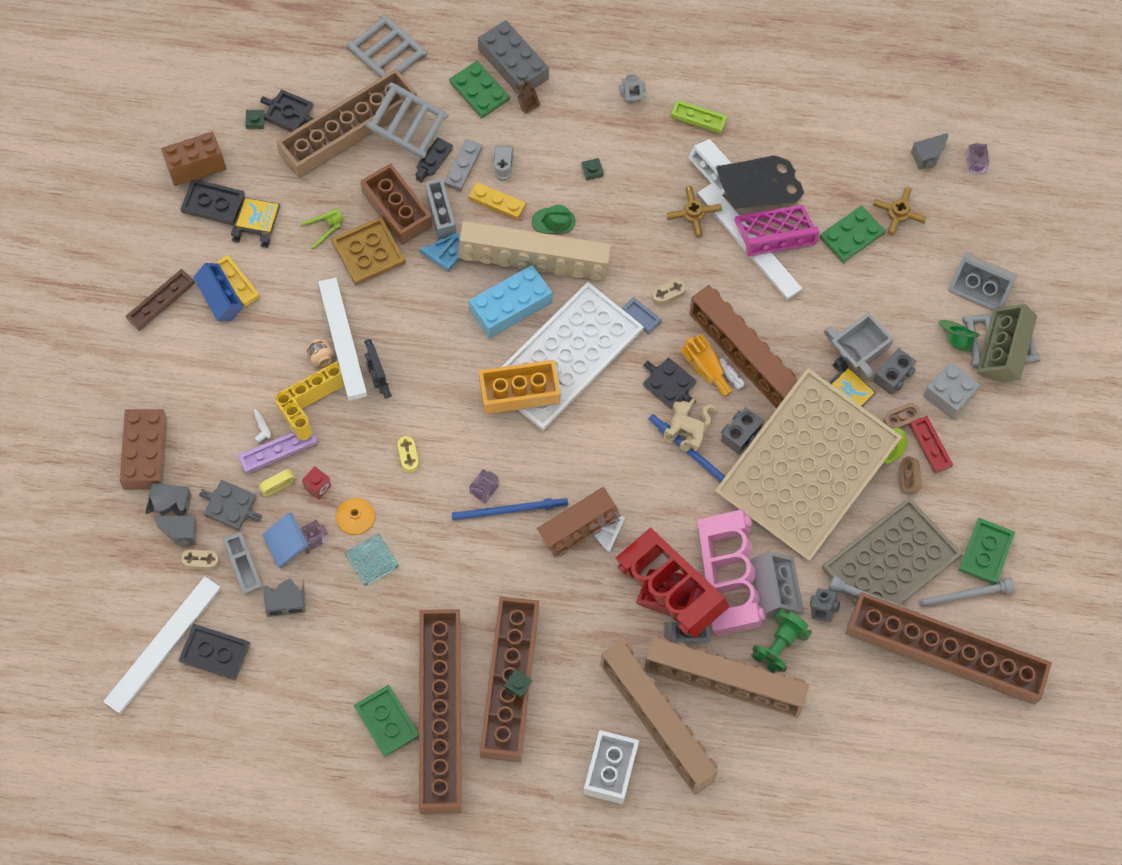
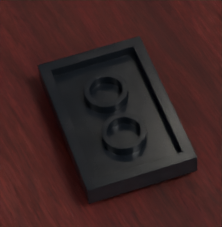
(212, 201)
(214, 652)

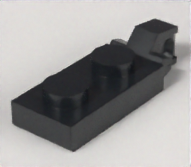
(434, 158)

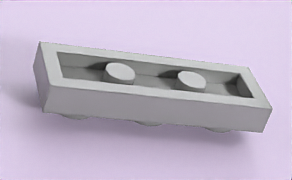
(463, 165)

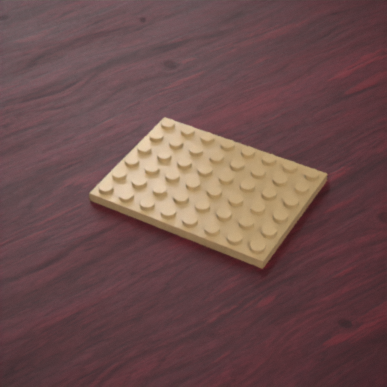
(808, 464)

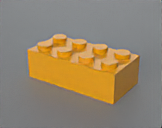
(519, 386)

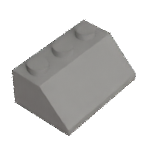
(982, 281)
(777, 584)

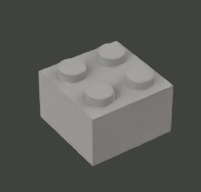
(951, 390)

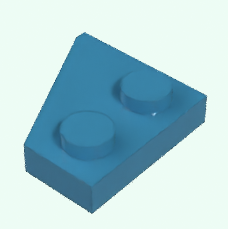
(444, 251)

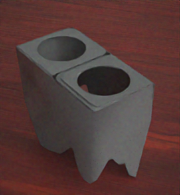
(168, 498)
(284, 599)

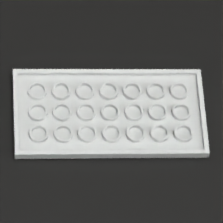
(582, 342)

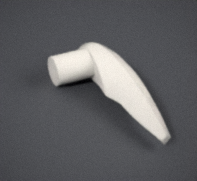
(263, 427)

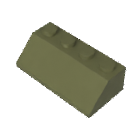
(1007, 343)

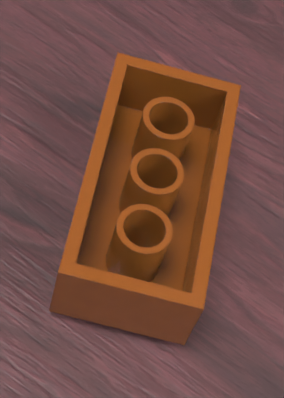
(396, 203)
(143, 448)
(579, 522)

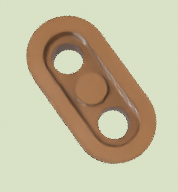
(900, 416)
(910, 477)

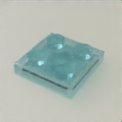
(371, 559)

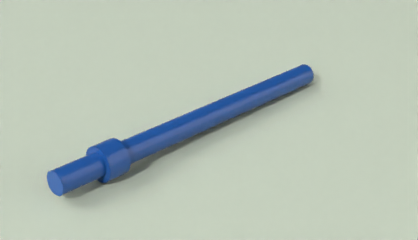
(695, 455)
(548, 504)

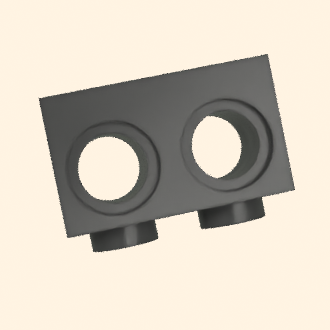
(893, 370)
(744, 431)

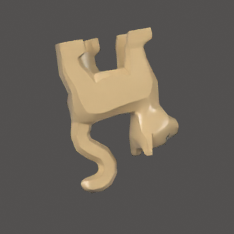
(687, 426)

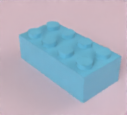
(510, 301)

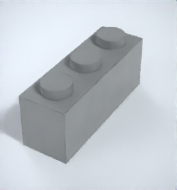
(440, 208)

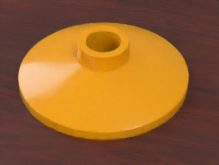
(355, 524)

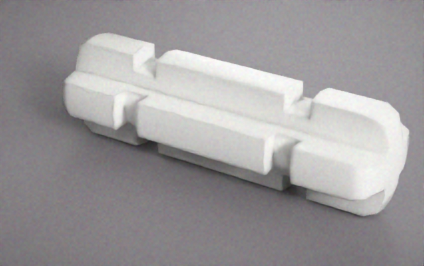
(732, 375)

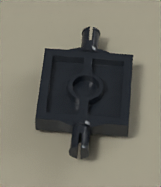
(287, 110)
(375, 367)
(669, 382)

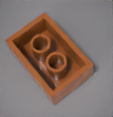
(193, 158)

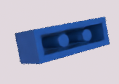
(218, 292)

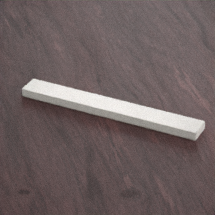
(766, 262)
(342, 339)
(162, 645)

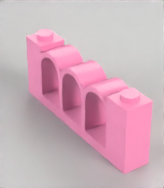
(719, 528)

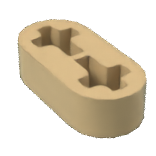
(668, 292)
(199, 563)

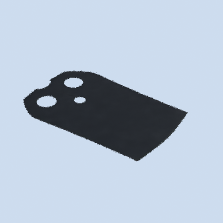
(751, 185)

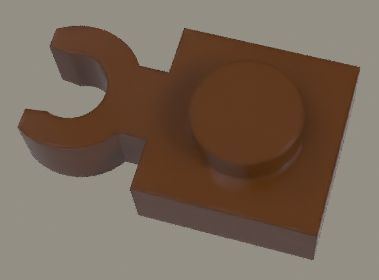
(528, 98)

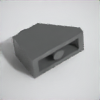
(928, 151)
(179, 529)
(674, 634)

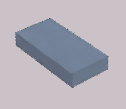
(642, 315)

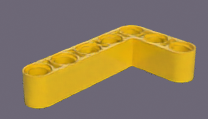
(305, 392)

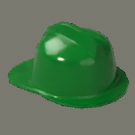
(553, 220)
(958, 335)

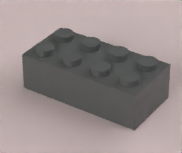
(512, 56)

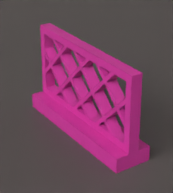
(780, 240)

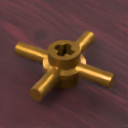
(899, 211)
(694, 217)

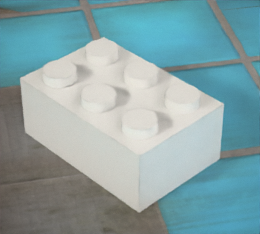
(611, 767)

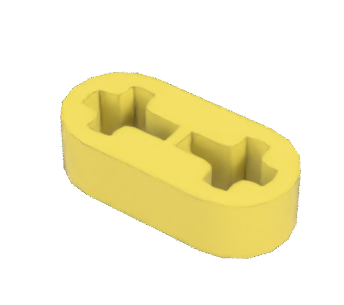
(404, 455)
(277, 482)

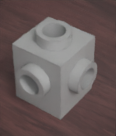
(634, 94)

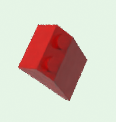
(647, 600)

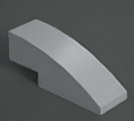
(242, 562)

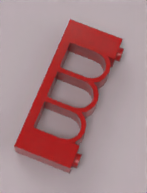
(696, 615)

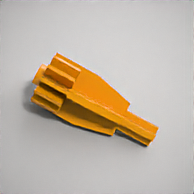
(705, 362)

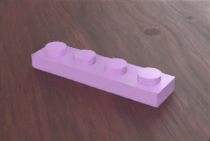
(274, 451)

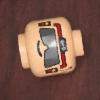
(320, 353)

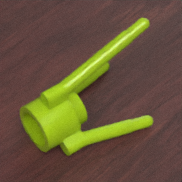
(332, 218)

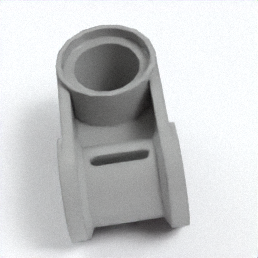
(503, 161)

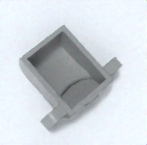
(861, 343)

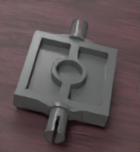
(230, 505)

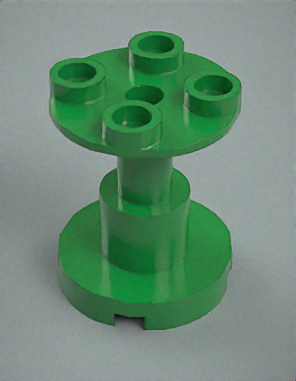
(790, 628)

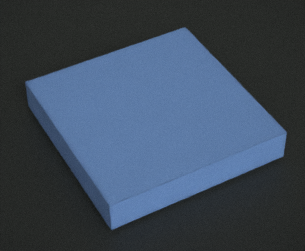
(285, 540)

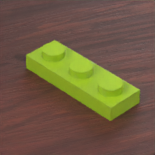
(698, 116)

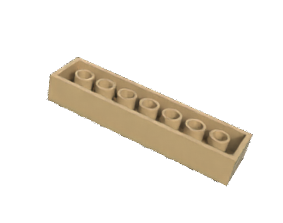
(527, 248)

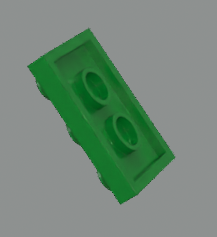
(479, 89)
(852, 234)
(986, 551)
(386, 721)

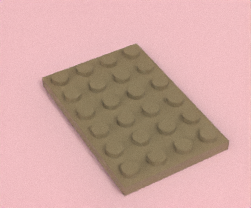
(895, 555)

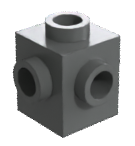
(824, 605)

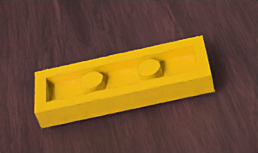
(497, 201)
(243, 288)

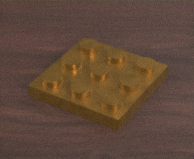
(368, 250)

